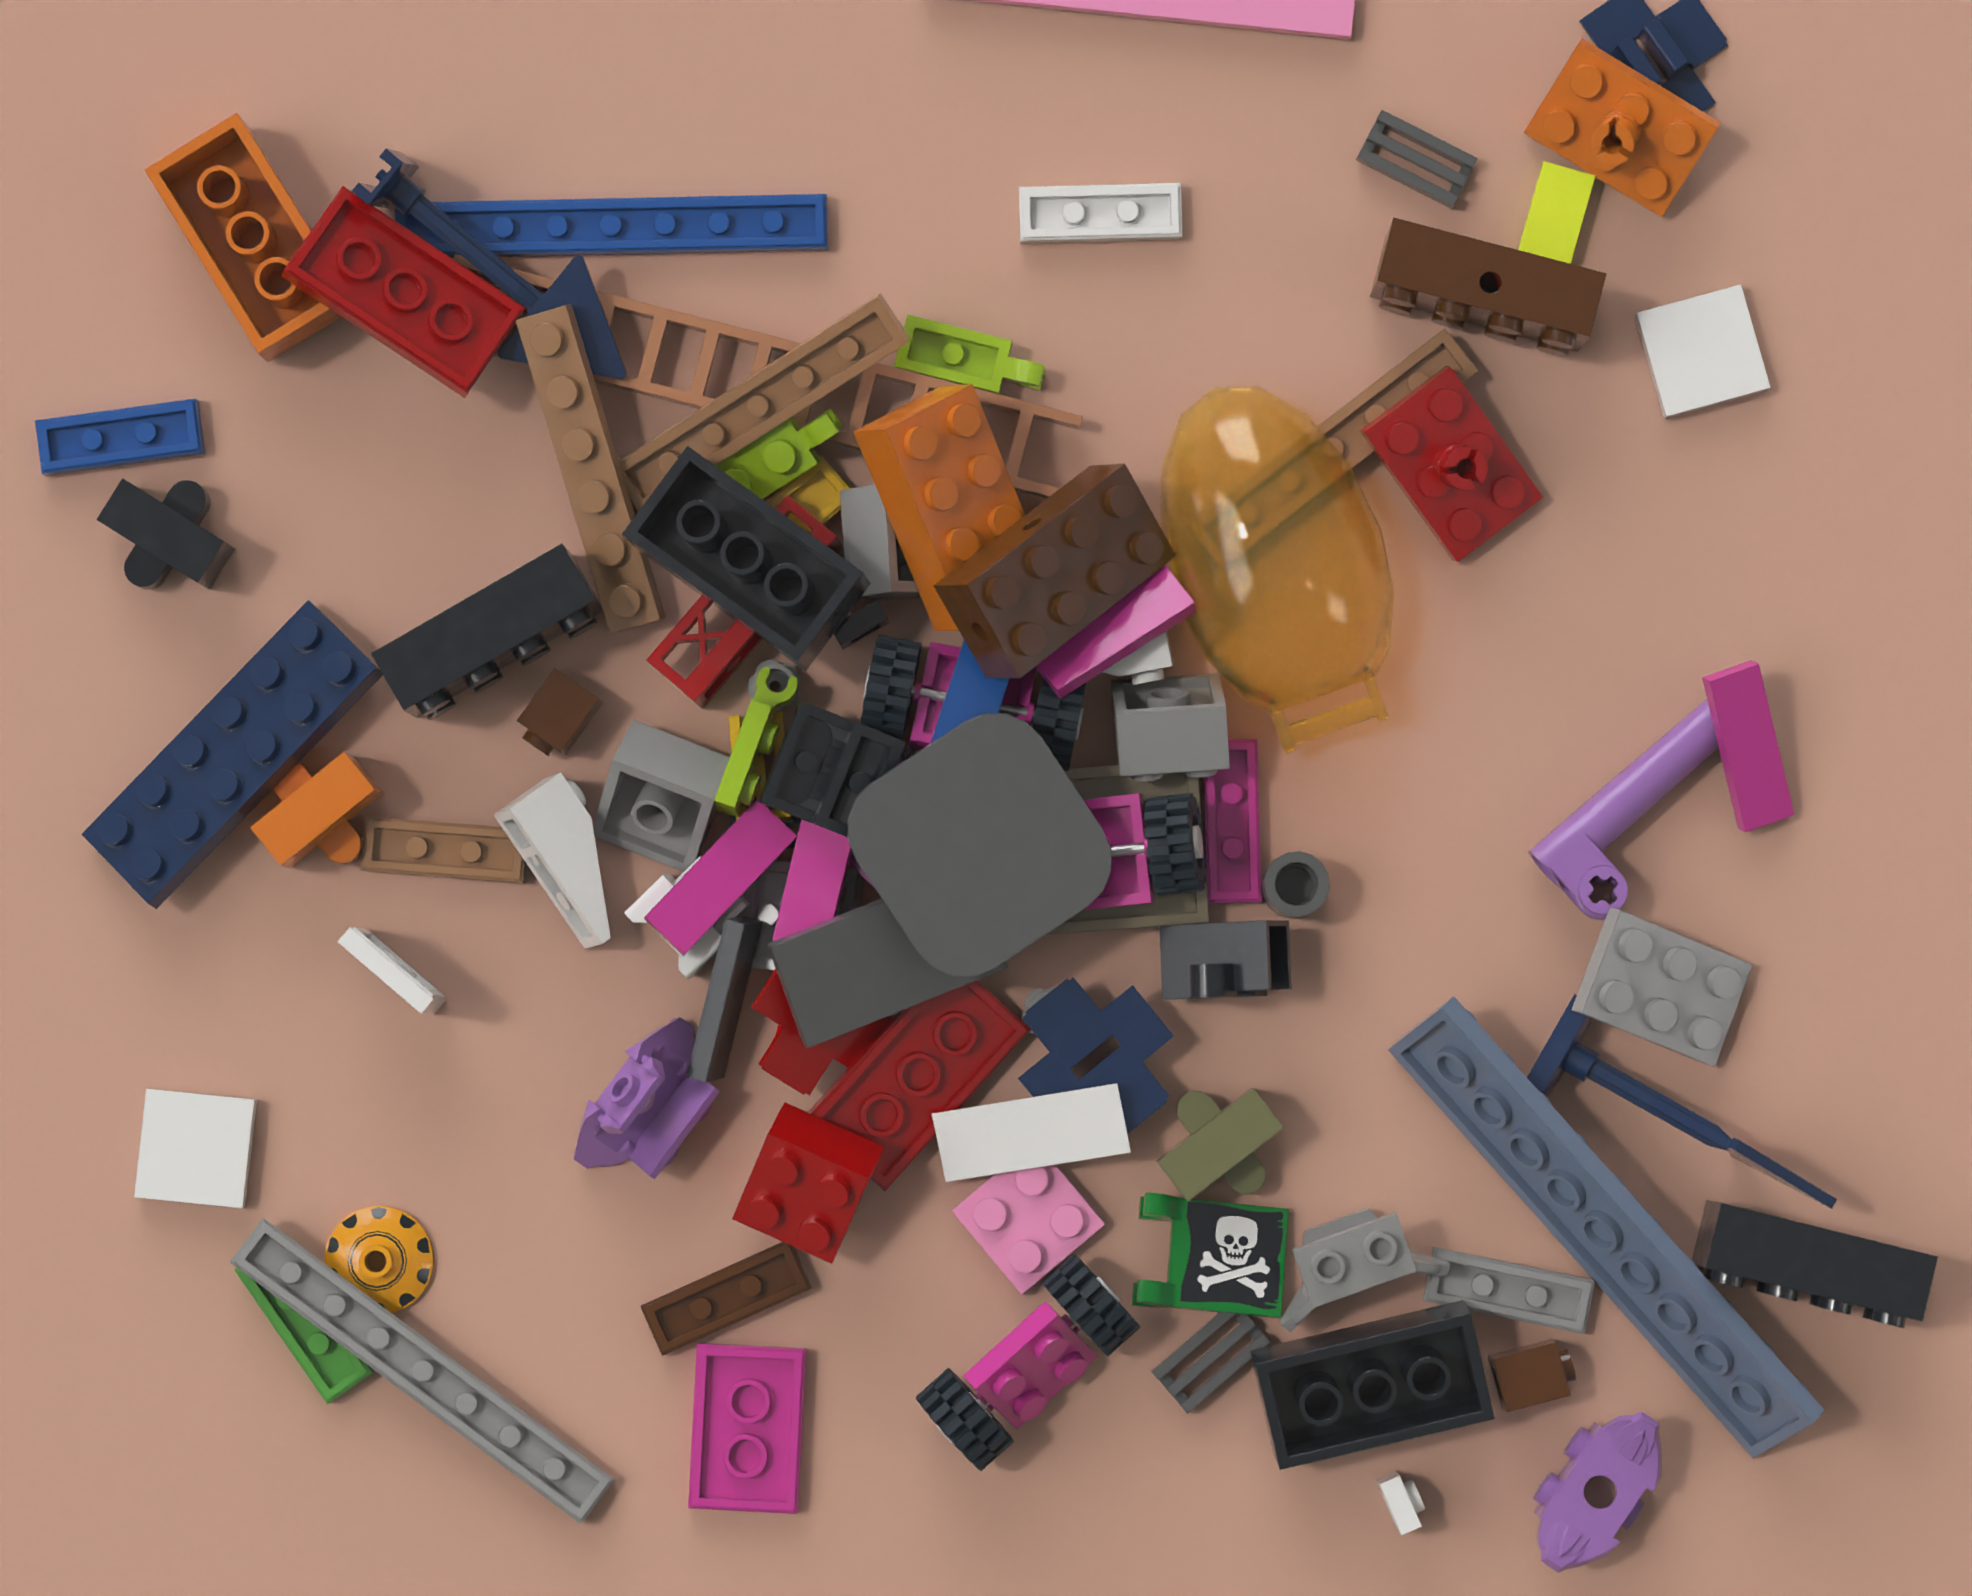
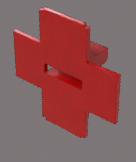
(789, 1058)

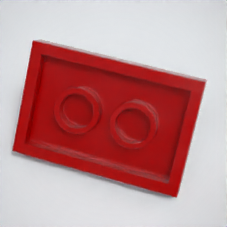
(1451, 463)

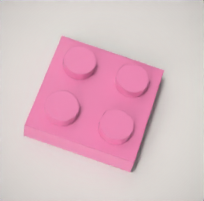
(1028, 1221)

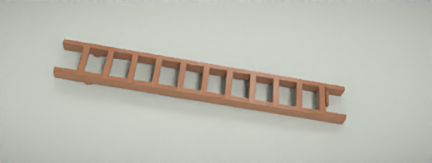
(765, 344)

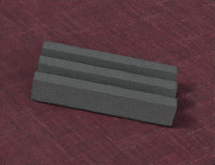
(1426, 140)
(1175, 1386)

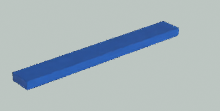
(637, 225)

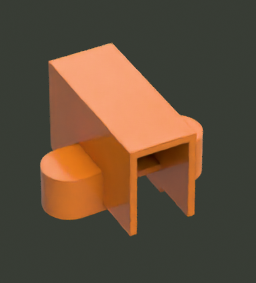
(318, 812)

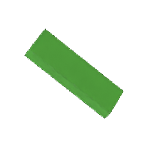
(323, 1360)

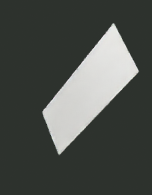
(1031, 1132)

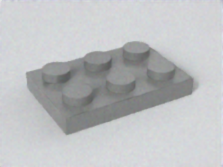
(1661, 987)

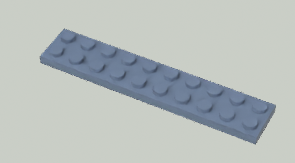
(1605, 1229)

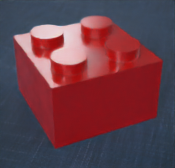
(807, 1182)

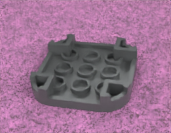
(979, 844)

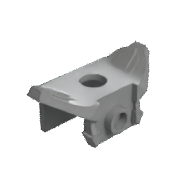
(1352, 1257)

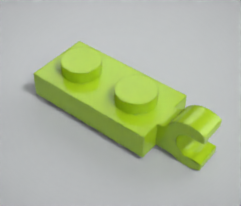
(964, 357)
(780, 454)
(755, 737)

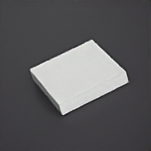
(1702, 351)
(392, 970)
(195, 1148)

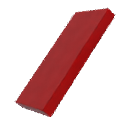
(403, 292)
(920, 1066)

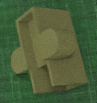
(1219, 1143)

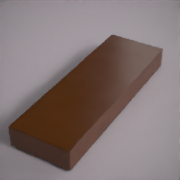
(725, 1297)

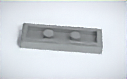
(1512, 1291)

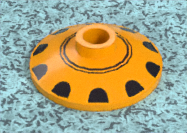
(399, 1239)

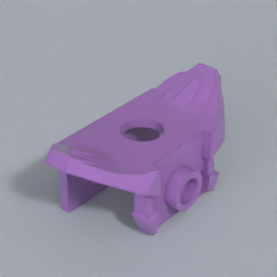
(620, 1125)
(1570, 1528)

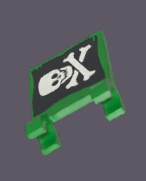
(1218, 1257)

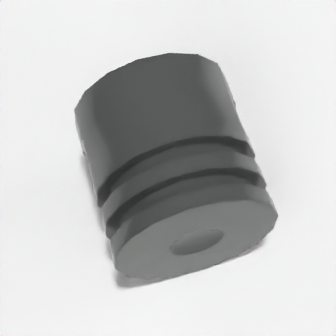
(1295, 884)

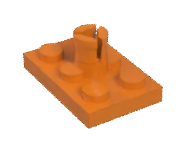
(1622, 127)

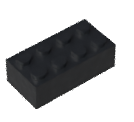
(746, 558)
(488, 632)
(1810, 1259)
(1372, 1384)

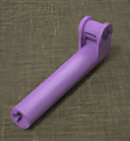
(1574, 849)

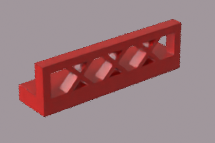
(733, 644)

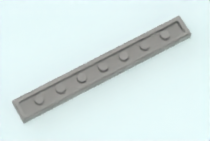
(421, 1370)

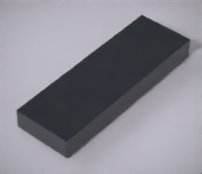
(724, 999)

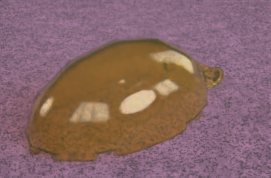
(1277, 558)

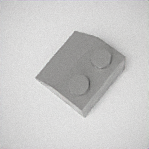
(873, 545)
(1171, 727)
(660, 796)

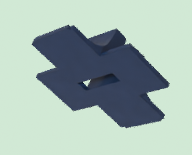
(1674, 39)
(1074, 1026)

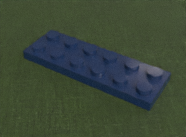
(232, 754)

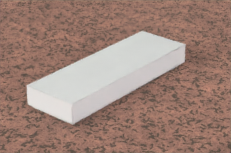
(1100, 213)

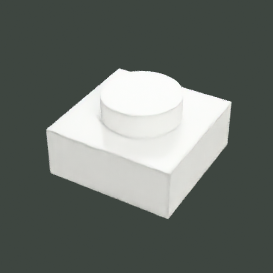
(1402, 1501)

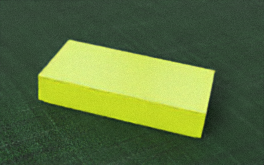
(1556, 212)

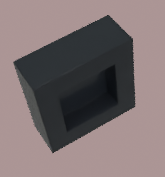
(861, 624)

